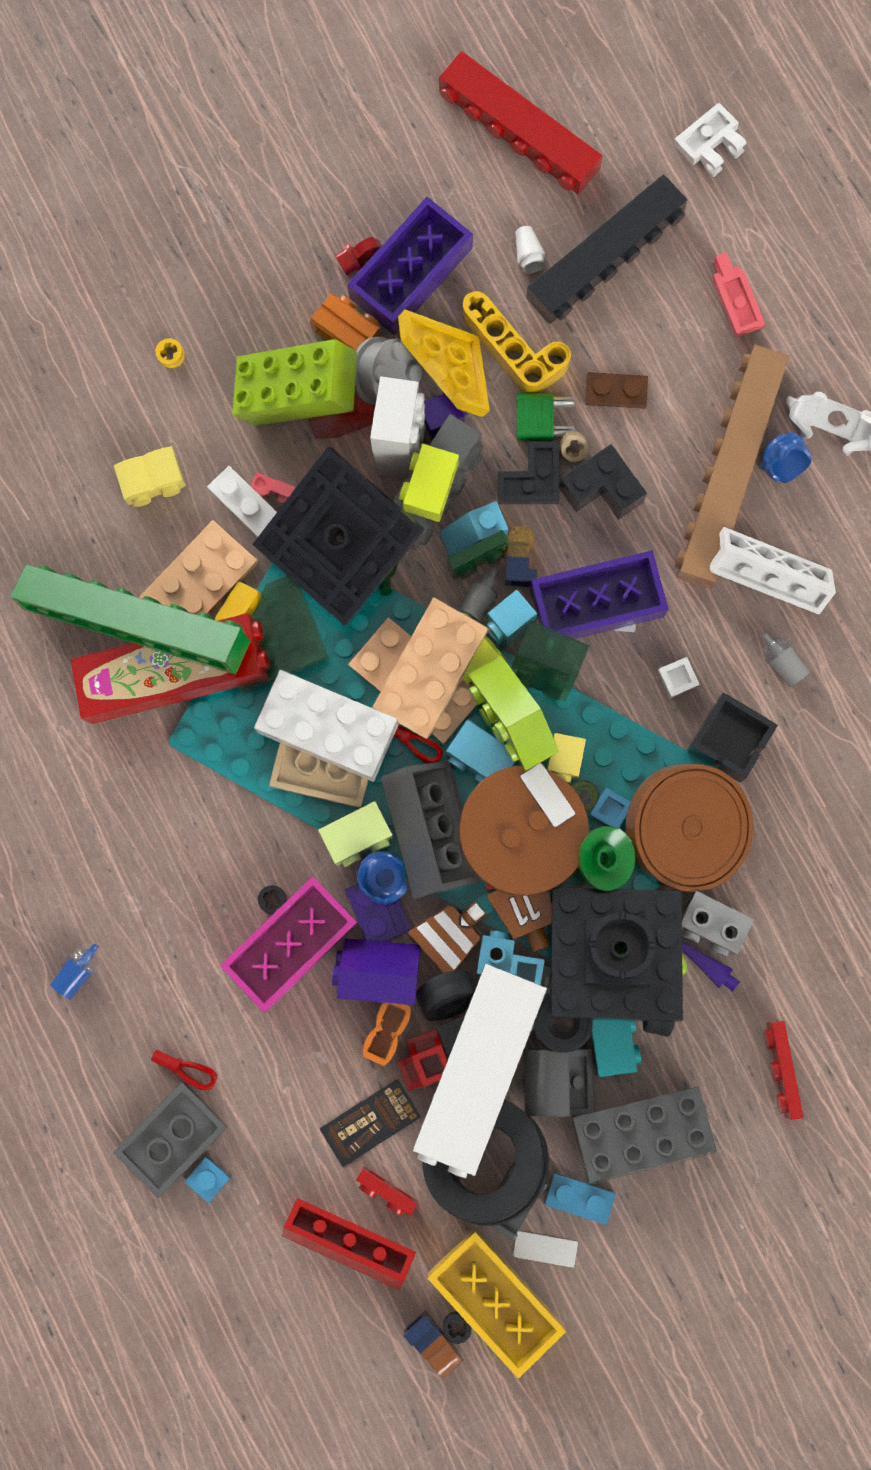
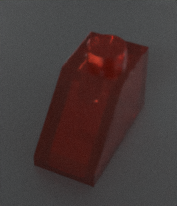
(343, 423)

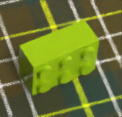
(513, 713)

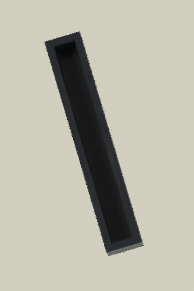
(607, 249)

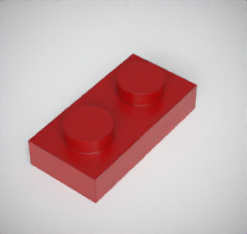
(397, 1199)

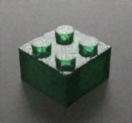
(549, 661)

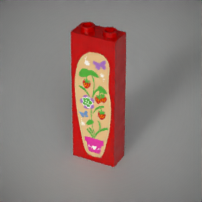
(142, 679)

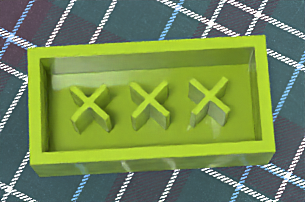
(295, 383)

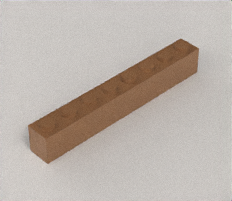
(733, 462)

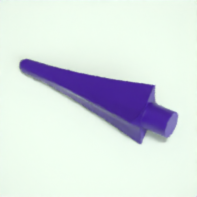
(714, 970)

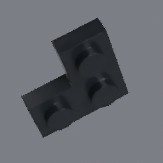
(537, 484)

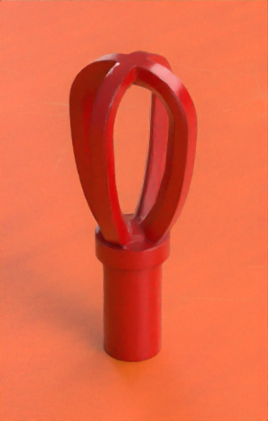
(406, 735)
(176, 1065)

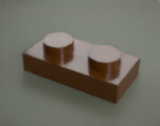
(616, 390)

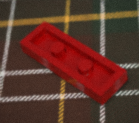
(783, 1070)

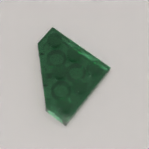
(289, 631)

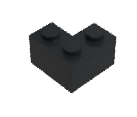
(603, 476)

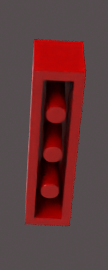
(348, 1244)

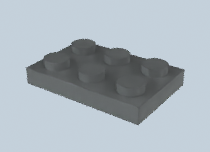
(170, 1139)

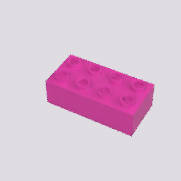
(289, 944)

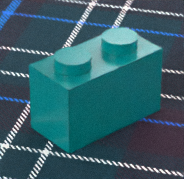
(614, 1047)

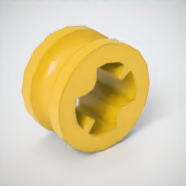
(178, 357)

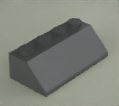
(426, 823)

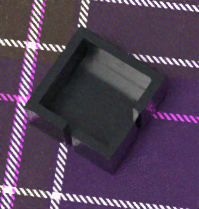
(731, 736)

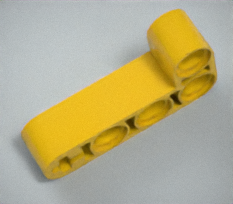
(512, 341)

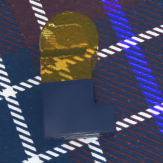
(520, 545)

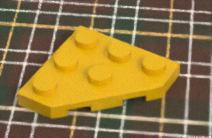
(450, 359)

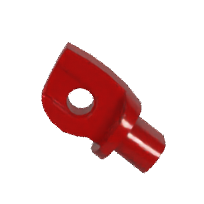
(355, 258)

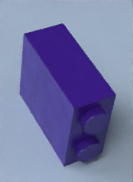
(377, 971)

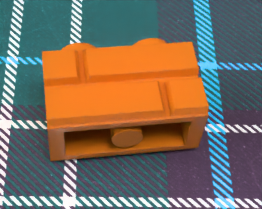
(341, 321)

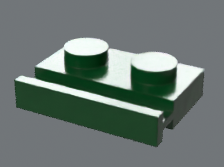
(488, 550)

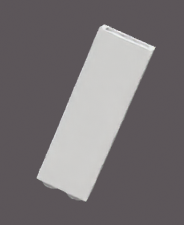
(479, 1071)

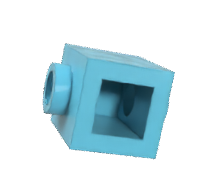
(496, 940)

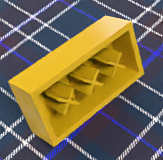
(496, 1302)

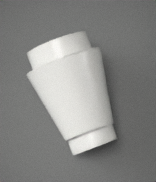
(529, 251)

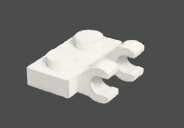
(705, 134)

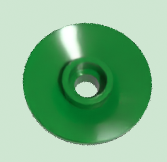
(617, 858)

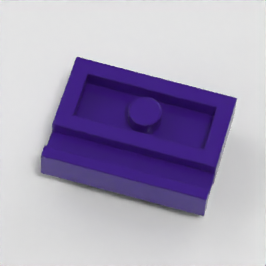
(376, 920)

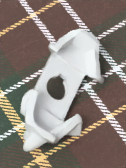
(814, 411)

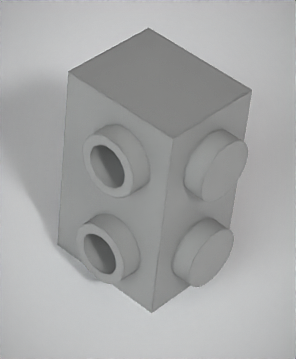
(715, 920)

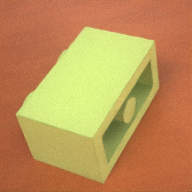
(356, 834)

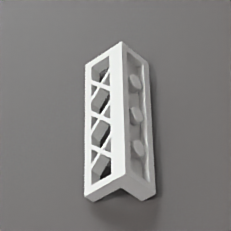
(772, 573)

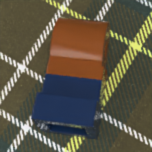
(432, 1344)

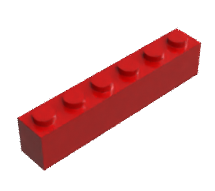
(519, 123)

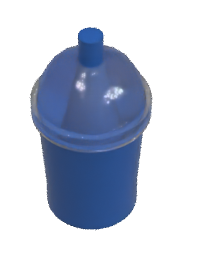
(75, 972)

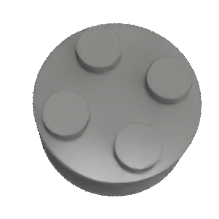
(386, 359)

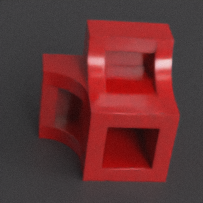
(426, 1060)

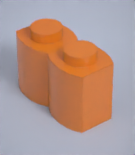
(383, 1040)

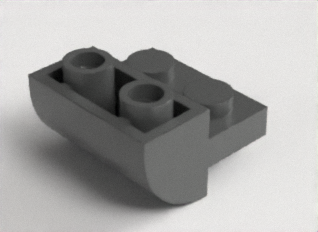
(558, 1082)

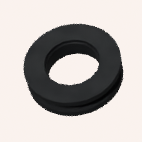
(519, 1191)

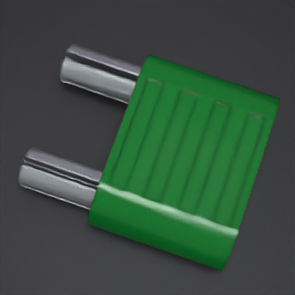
(536, 416)

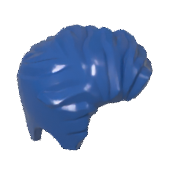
(786, 457)
(382, 877)

